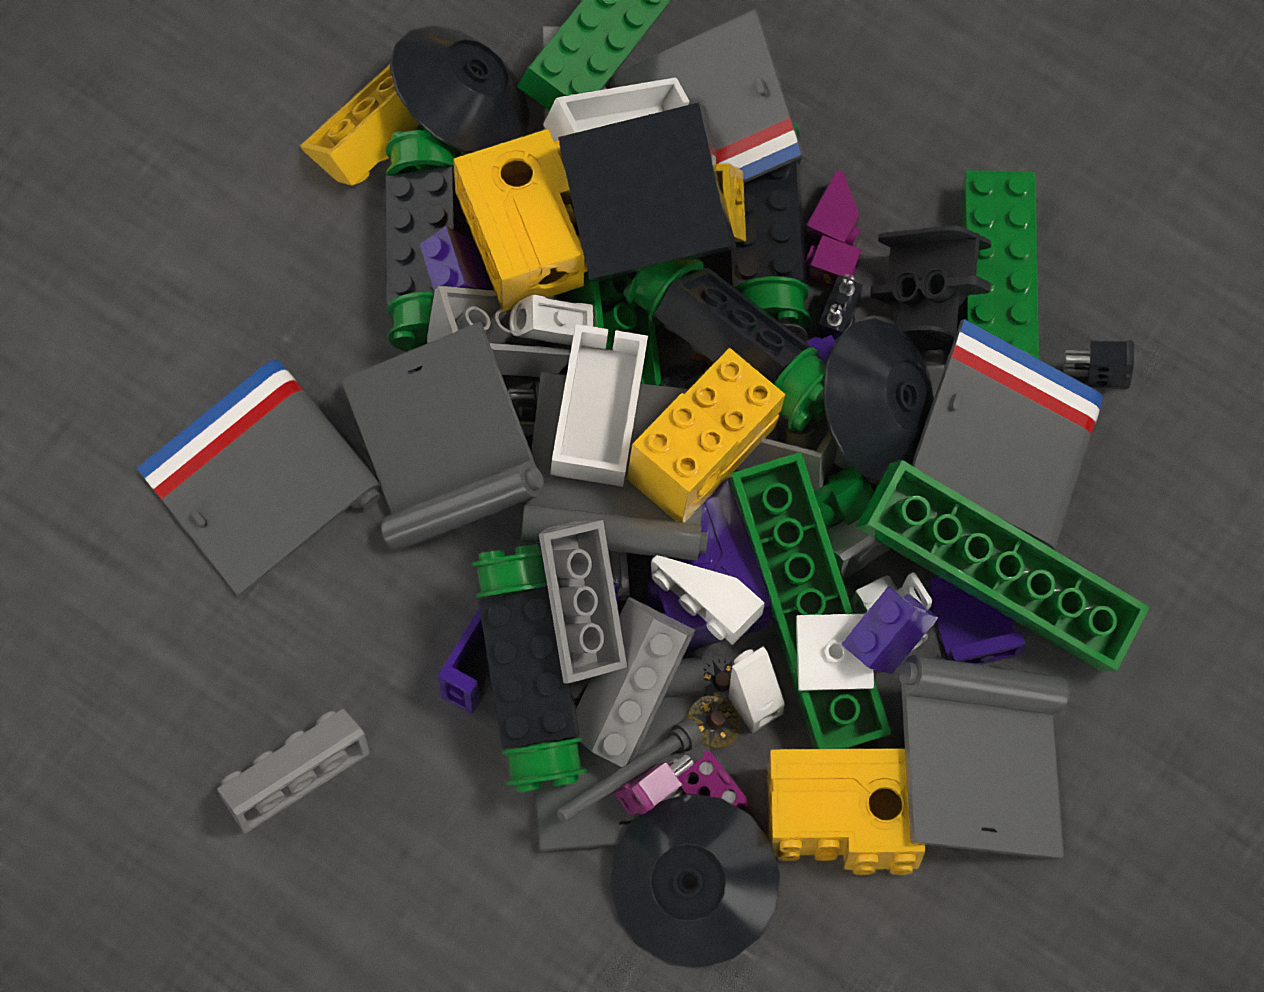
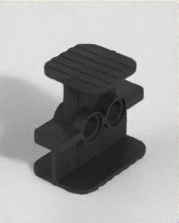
(930, 278)

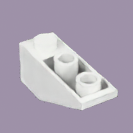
(716, 597)
(755, 689)

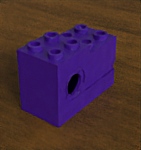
(726, 553)

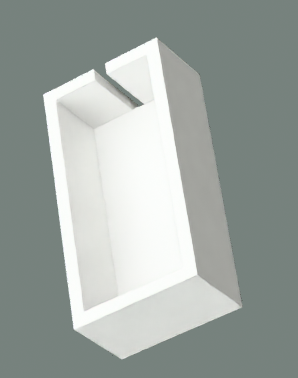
(613, 105)
(598, 406)

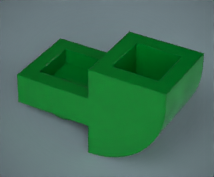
(844, 496)

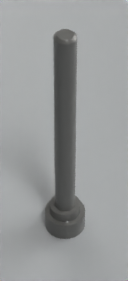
(683, 736)

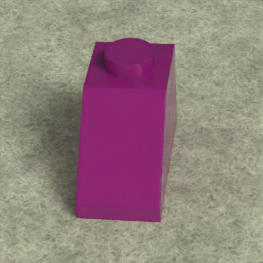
(835, 214)

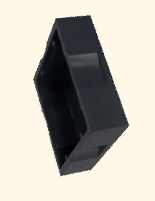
(646, 192)

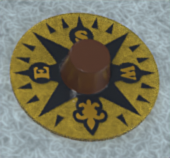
(716, 720)

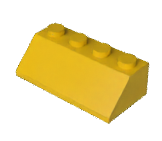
(359, 131)

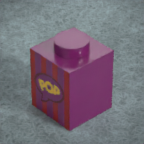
(832, 259)

